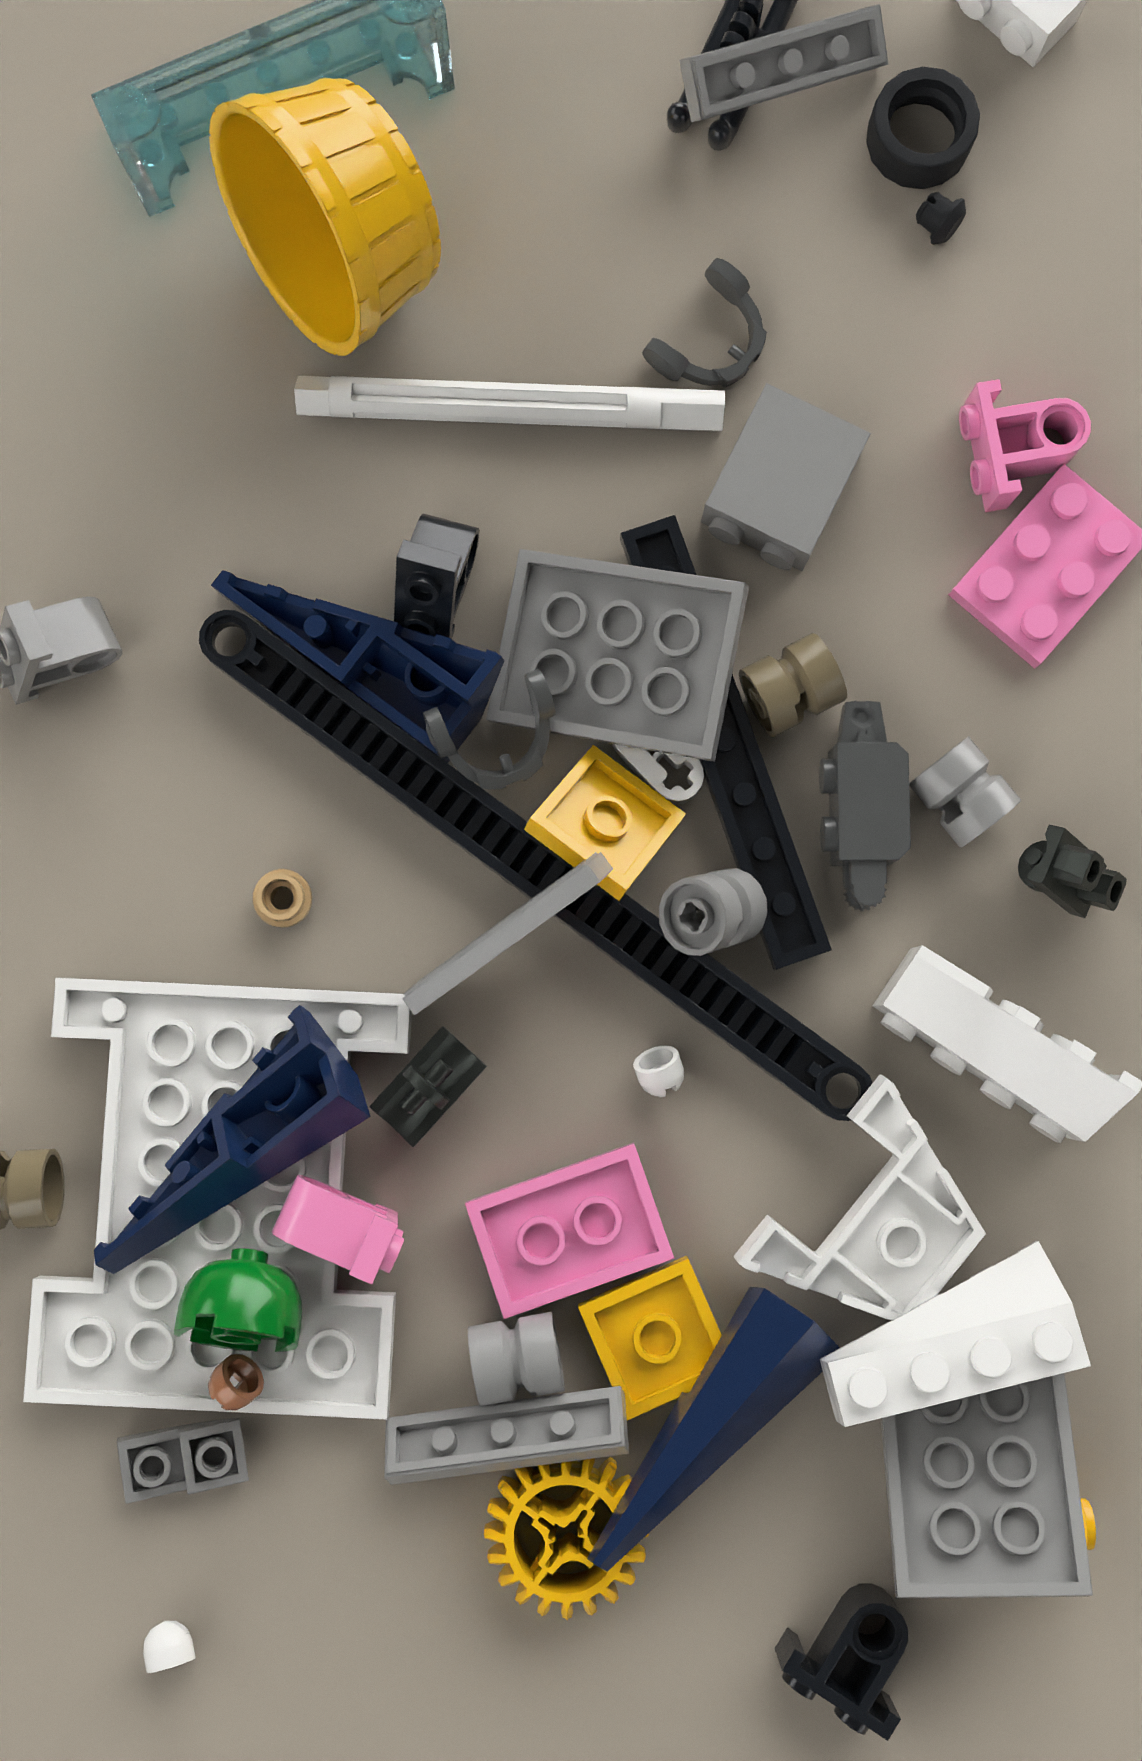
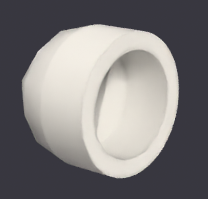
(659, 1070)
(167, 1646)

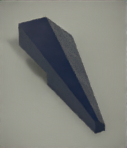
(377, 658)
(283, 1113)
(749, 1378)

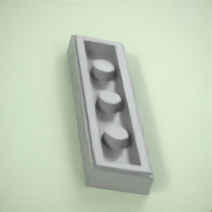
(784, 62)
(507, 932)
(506, 1435)

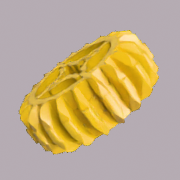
(539, 1575)

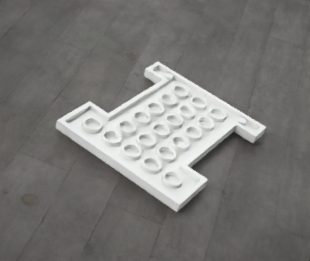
(167, 1067)

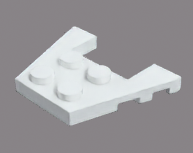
(896, 1238)

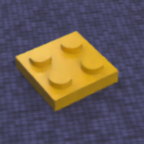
(607, 812)
(653, 1334)

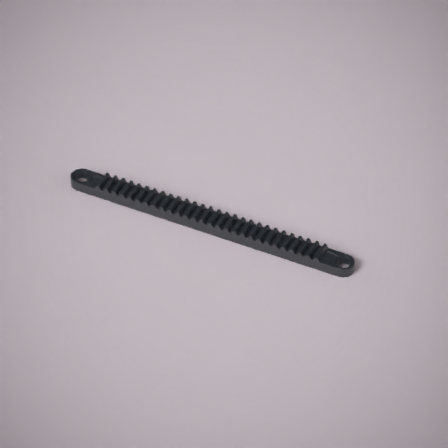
(498, 840)

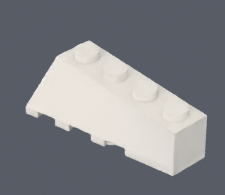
(1002, 1048)
(973, 1339)

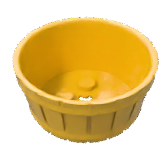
(326, 206)

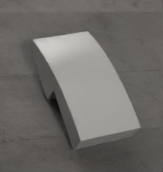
(182, 1459)

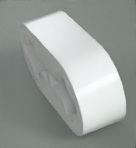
(654, 775)

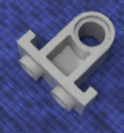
(53, 645)

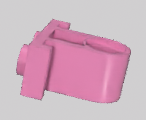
(1012, 443)
(340, 1228)

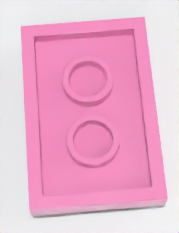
(1049, 566)
(569, 1230)

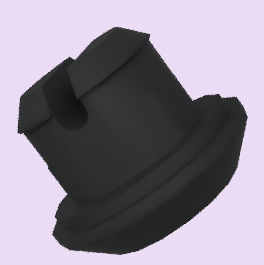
(941, 216)

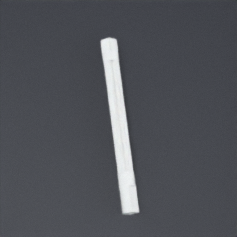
(510, 403)

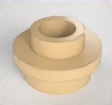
(264, 898)

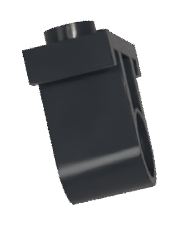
(433, 574)
(850, 1665)

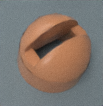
(244, 1371)

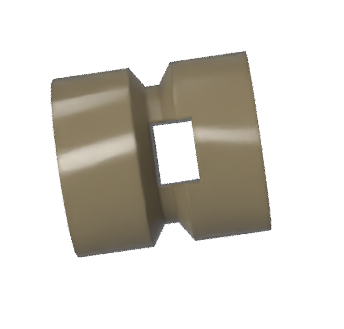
(798, 682)
(31, 1188)

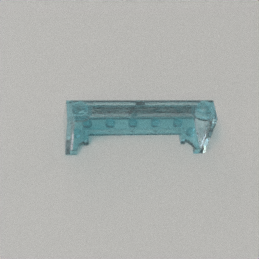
(324, 39)

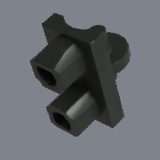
(1070, 873)
(428, 1086)

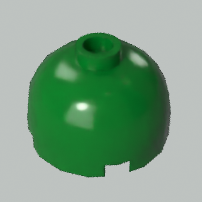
(240, 1304)

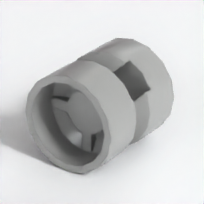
(965, 792)
(712, 911)
(515, 1358)

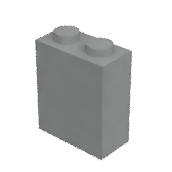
(783, 478)

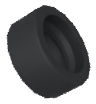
(924, 87)

